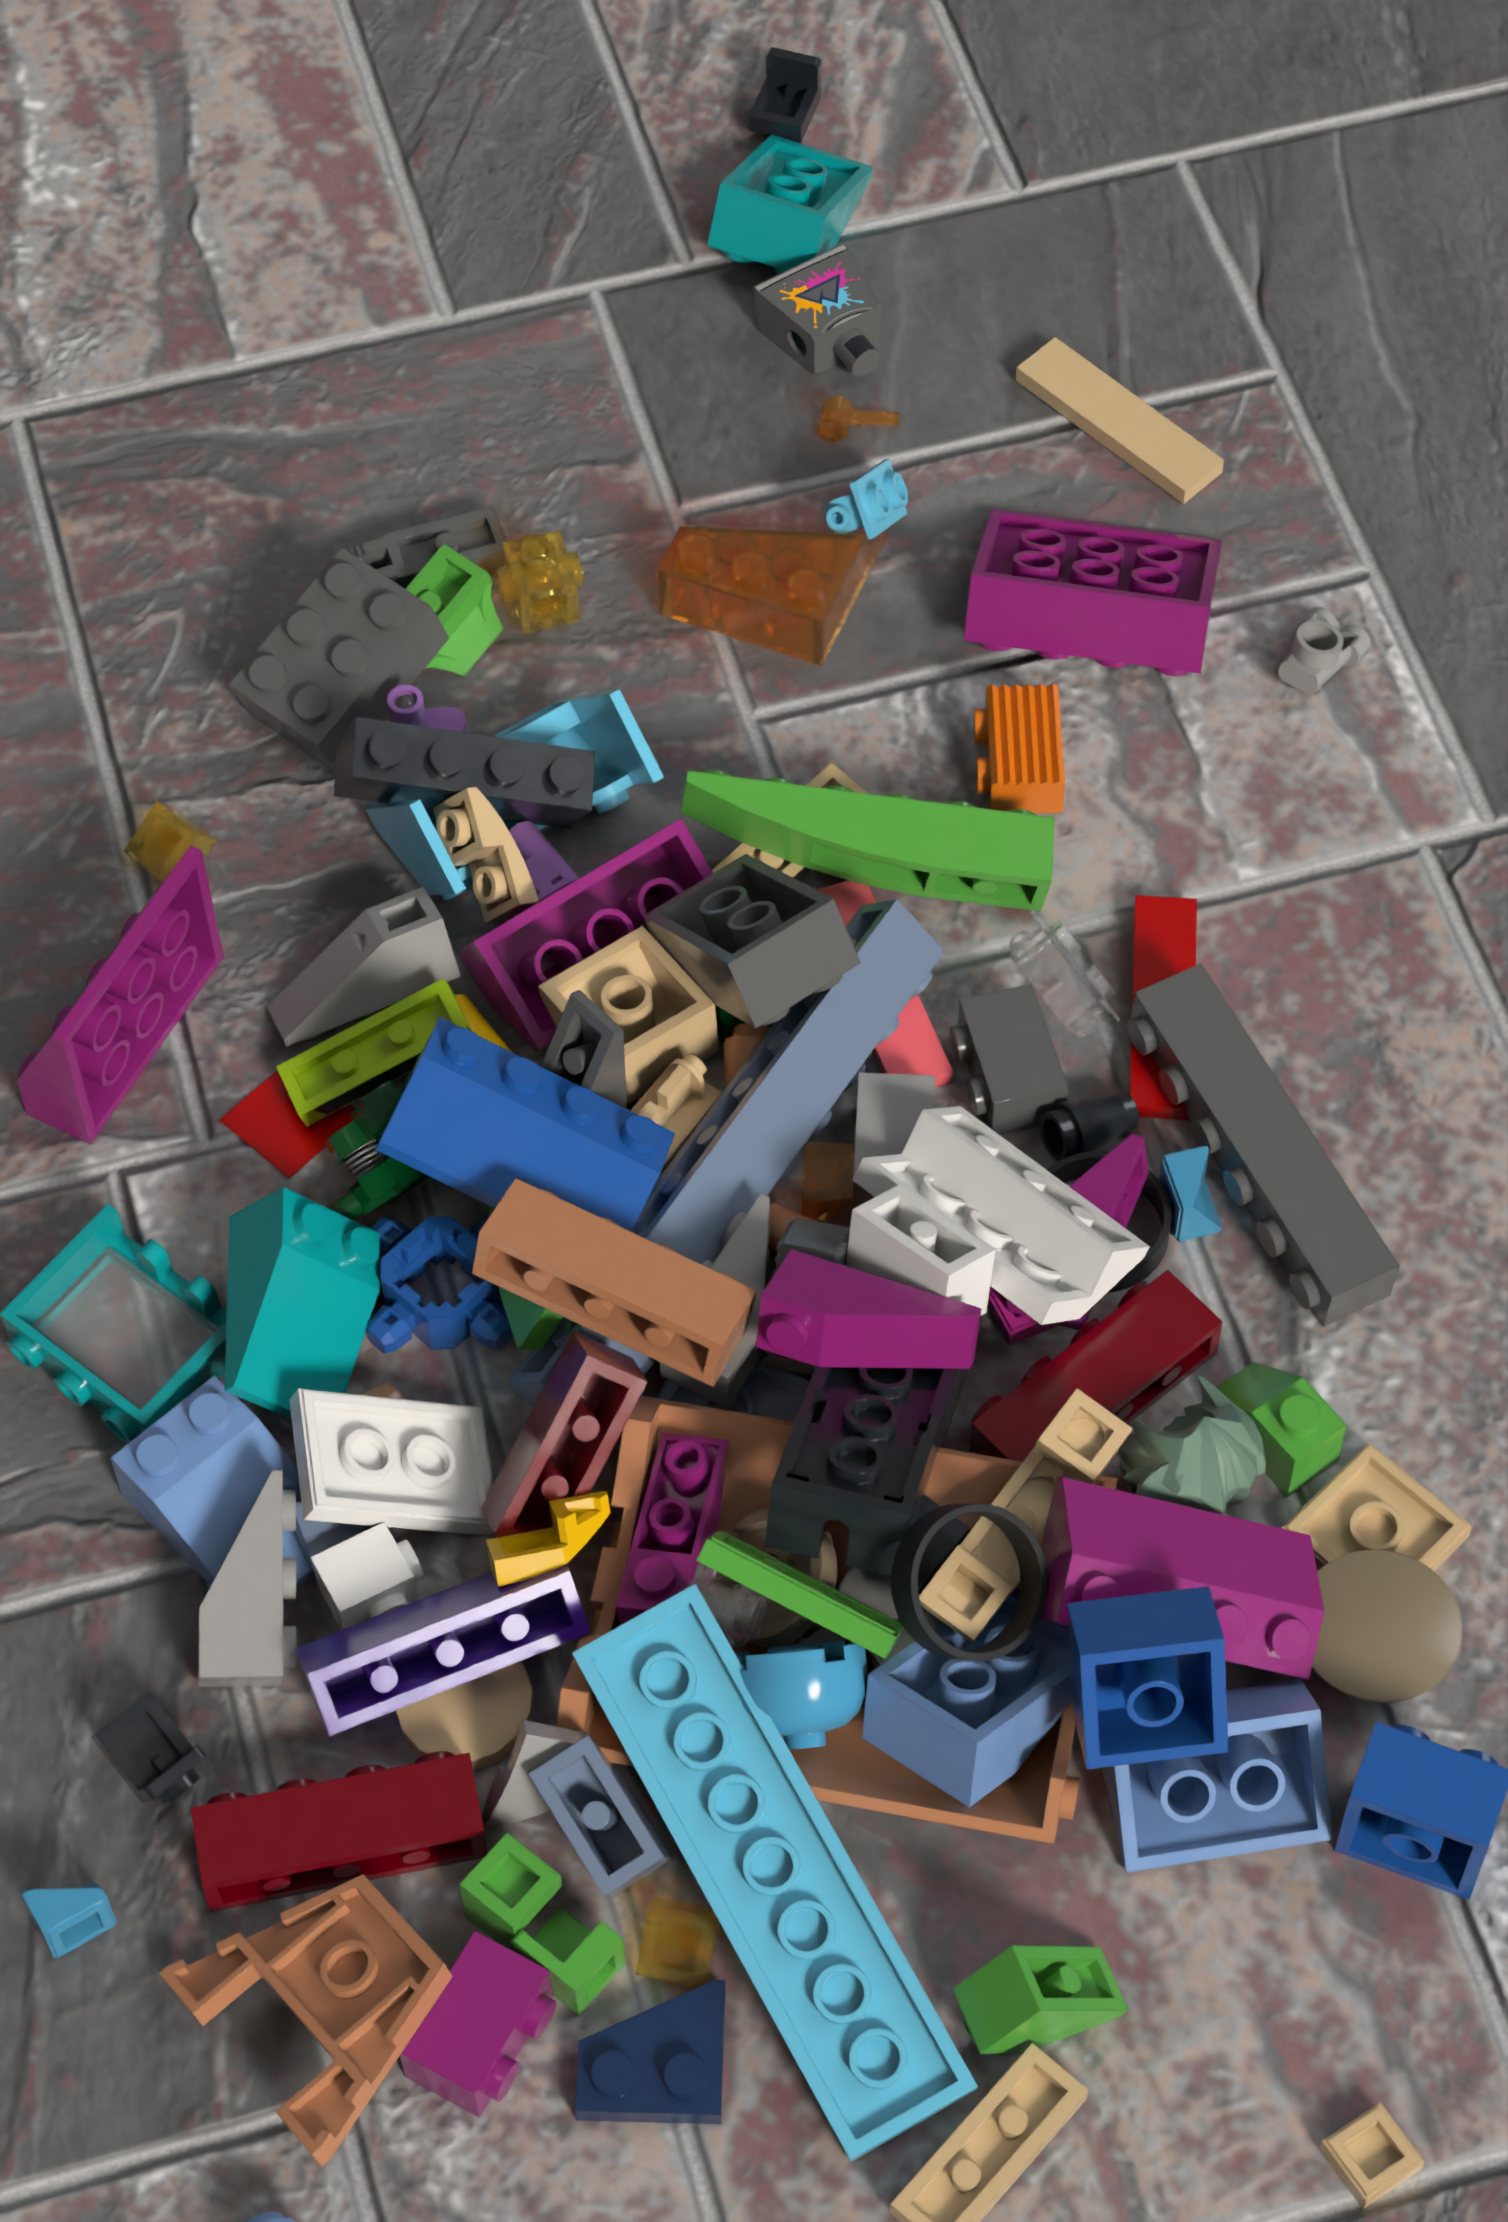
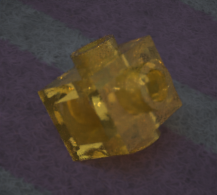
(540, 581)

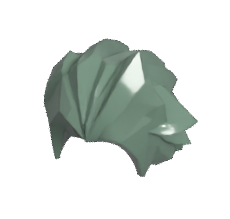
(1197, 1459)

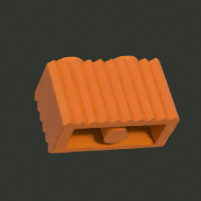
(1022, 748)

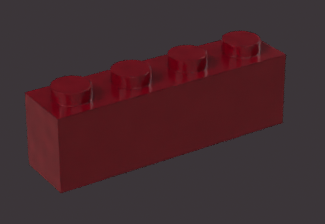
(1119, 1362)
(336, 1829)

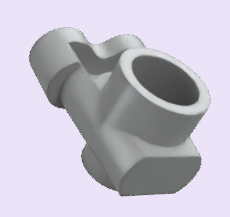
(1321, 650)

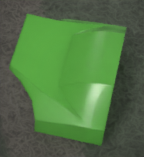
(463, 603)

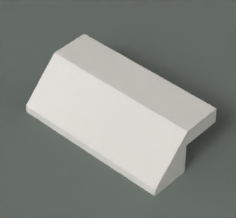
(1050, 1242)

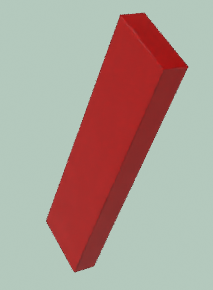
(1161, 948)

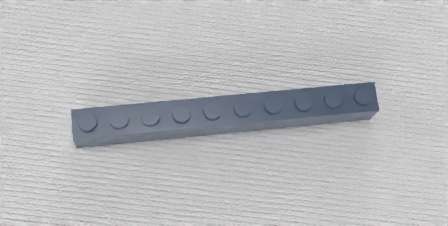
(771, 1107)

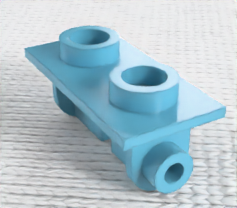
(874, 503)

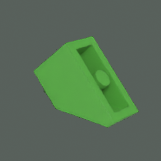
(1295, 1423)
(1038, 1997)

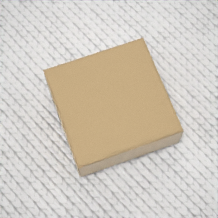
(1371, 2155)

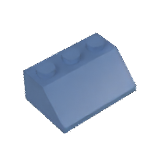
(1231, 1803)

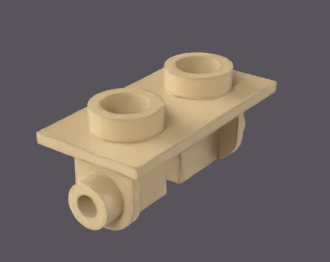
(679, 1100)

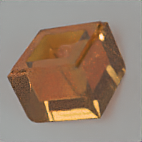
(827, 1179)

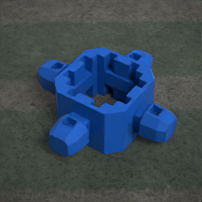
(442, 1327)

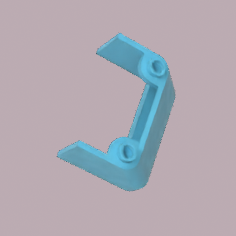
(583, 722)

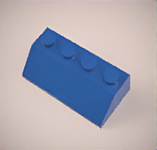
(494, 1117)

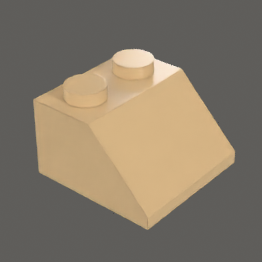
(646, 997)

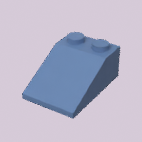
(202, 1474)
(968, 1719)

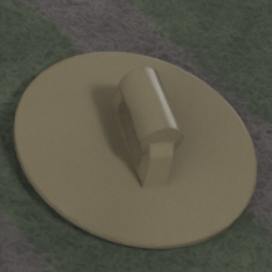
(1385, 1626)

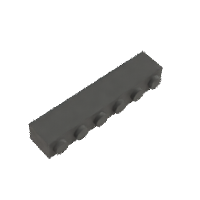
(1262, 1146)

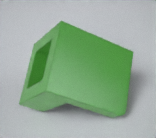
(507, 1890)
(576, 1958)

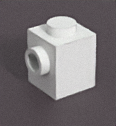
(367, 1576)

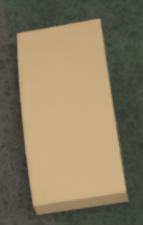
(480, 839)

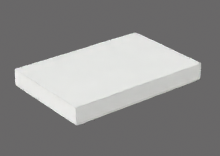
(391, 1462)

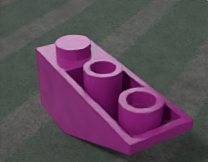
(674, 1521)

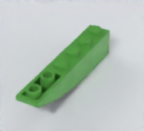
(884, 840)

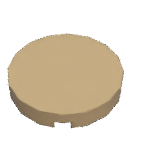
(472, 1717)

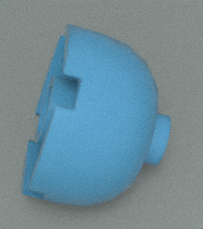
(806, 1688)

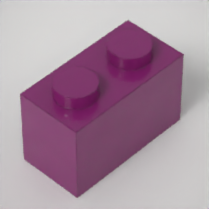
(479, 2025)

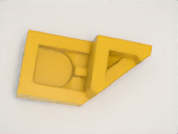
(544, 1550)

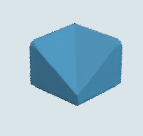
(1189, 1196)
(69, 1915)

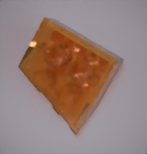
(766, 582)

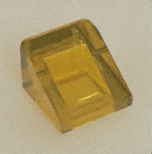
(165, 839)
(678, 1942)

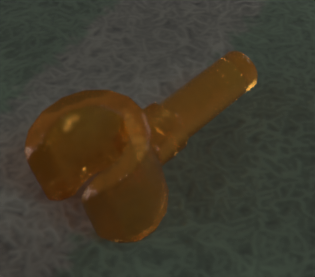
(839, 415)

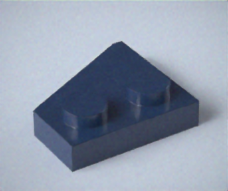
(657, 2063)

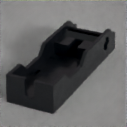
(861, 1459)

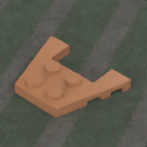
(348, 1976)

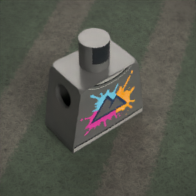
(822, 313)

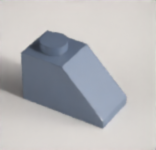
(600, 1817)

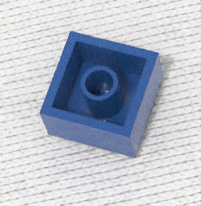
(1148, 1677)
(1423, 1809)

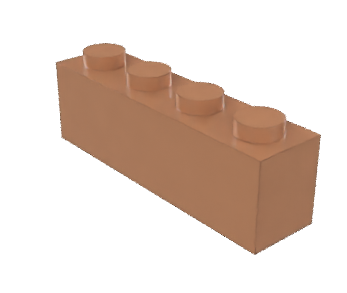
(614, 1281)

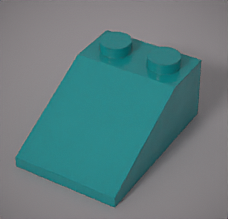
(786, 204)
(296, 1298)

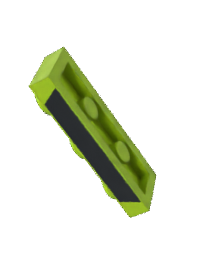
(367, 1053)

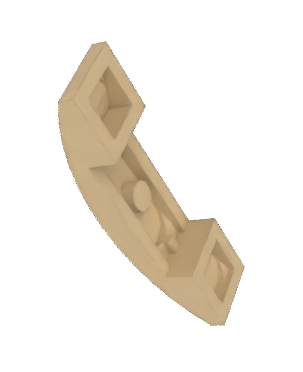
(985, 1566)

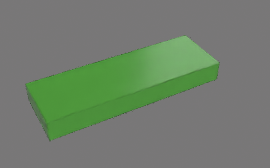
(800, 1593)

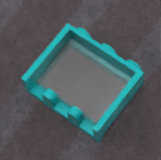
(119, 1327)

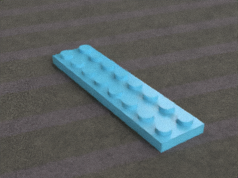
(775, 1874)

